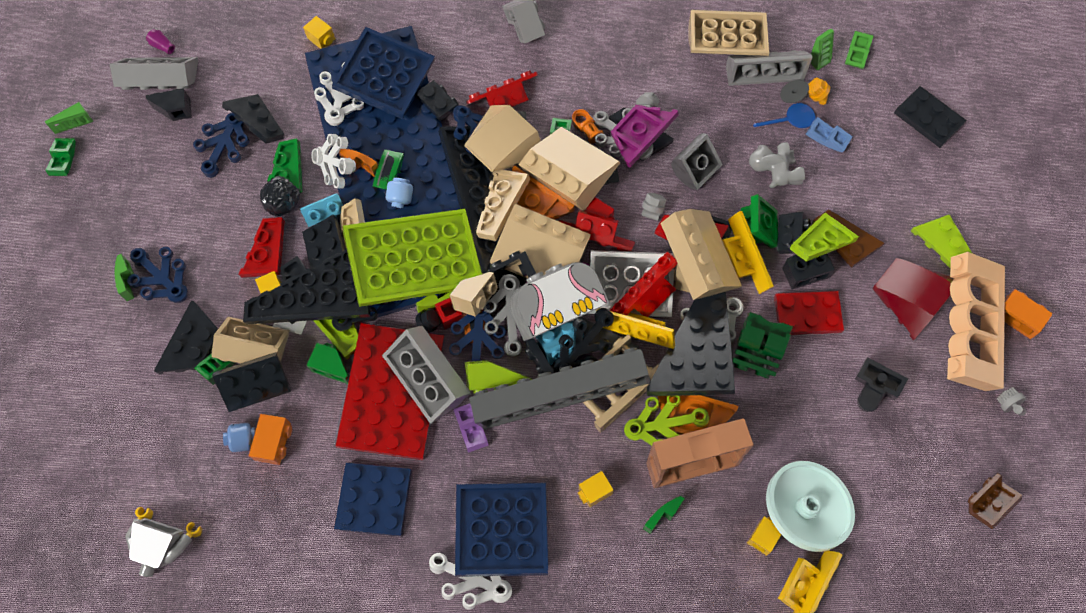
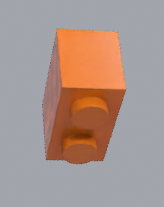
(1025, 314)
(270, 439)

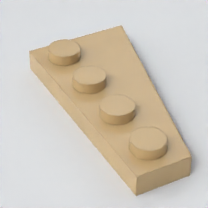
(503, 195)

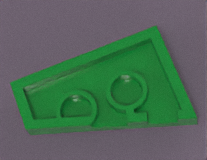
(288, 162)

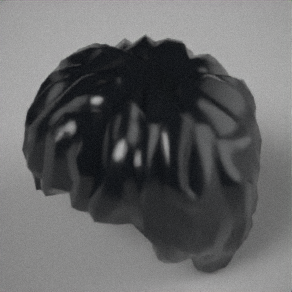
(279, 196)

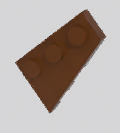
(859, 250)

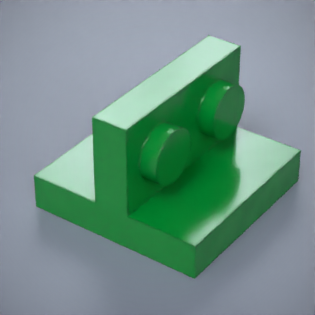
(762, 221)

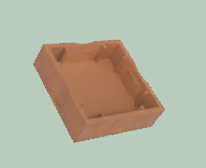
(698, 453)

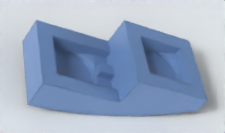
(833, 138)

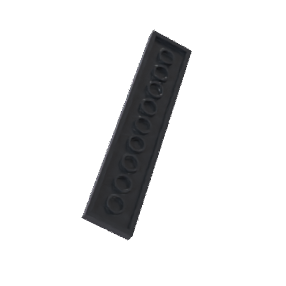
(471, 186)

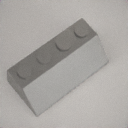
(767, 69)
(154, 72)
(426, 373)

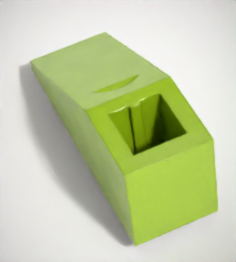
(486, 375)

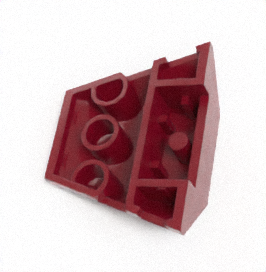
(913, 293)

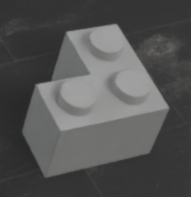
(525, 19)

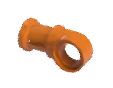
(586, 126)

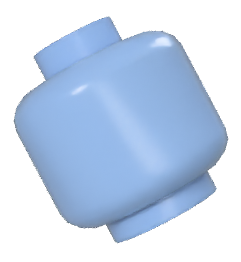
(399, 192)

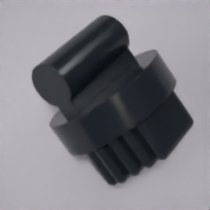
(428, 319)

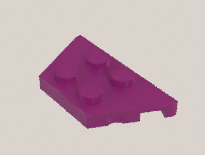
(640, 130)

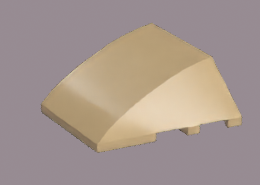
(502, 138)

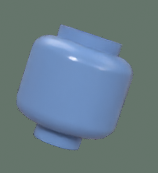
(239, 437)

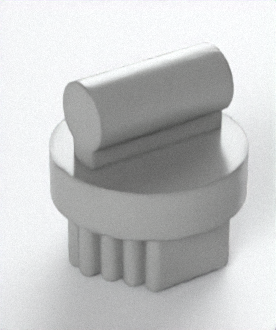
(648, 99)
(653, 206)
(1011, 400)

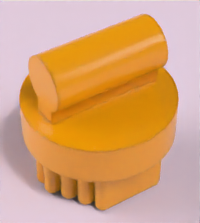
(819, 90)

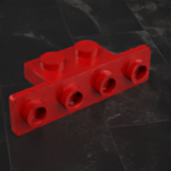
(510, 93)
(601, 230)
(649, 290)

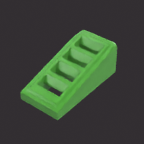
(822, 50)
(69, 119)

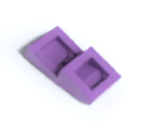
(472, 433)

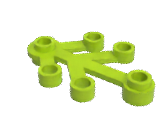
(661, 422)

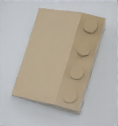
(728, 32)
(569, 167)
(543, 240)
(700, 253)

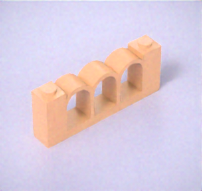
(963, 366)

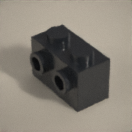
(802, 272)

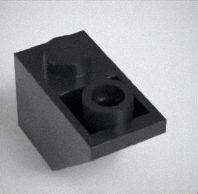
(171, 104)

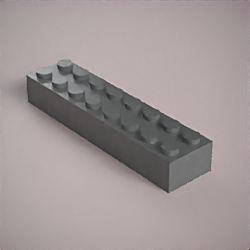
(560, 389)

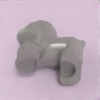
(763, 160)

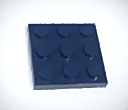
(373, 499)

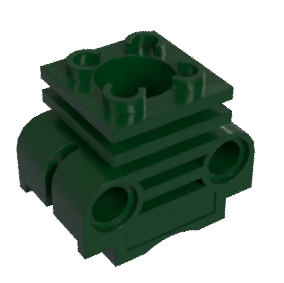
(761, 344)

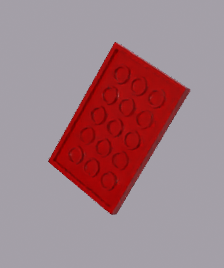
(377, 407)

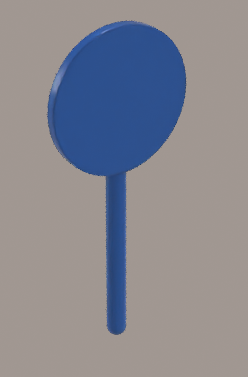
(798, 115)

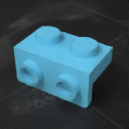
(322, 209)
(549, 341)

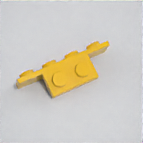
(745, 253)
(643, 328)
(808, 583)

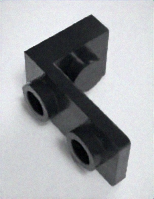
(525, 267)

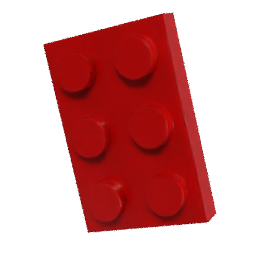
(810, 312)

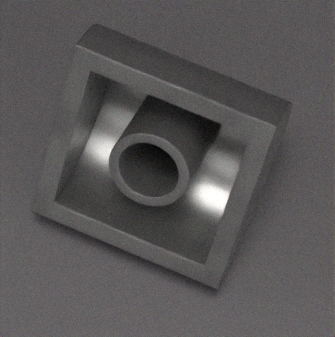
(696, 162)

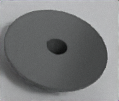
(794, 91)

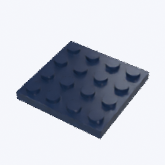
(383, 72)
(501, 530)

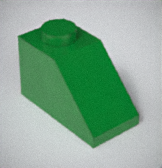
(328, 362)

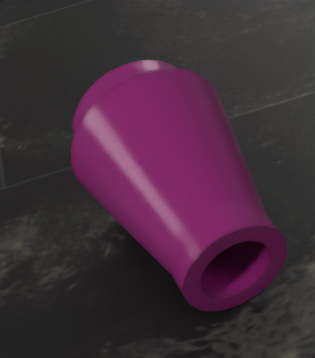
(158, 40)

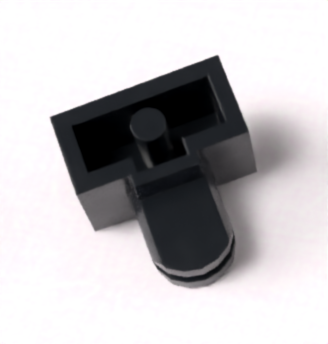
(878, 383)

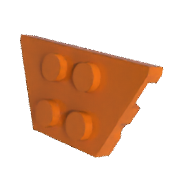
(543, 200)
(718, 411)

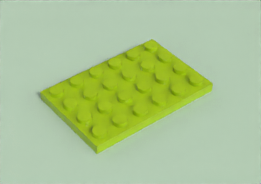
(410, 256)

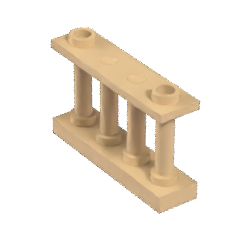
(618, 403)

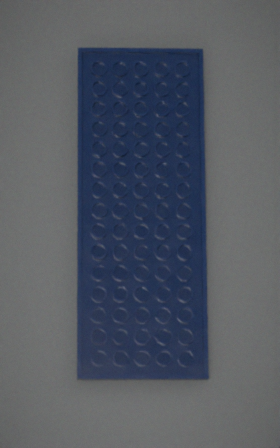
(374, 131)

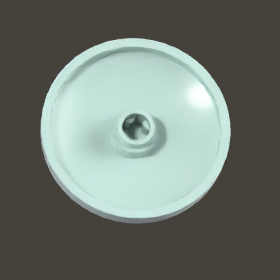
(810, 506)

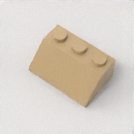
(243, 342)

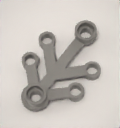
(606, 123)
(505, 312)

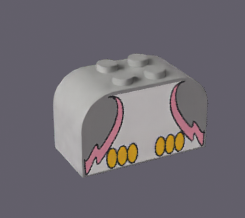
(556, 298)

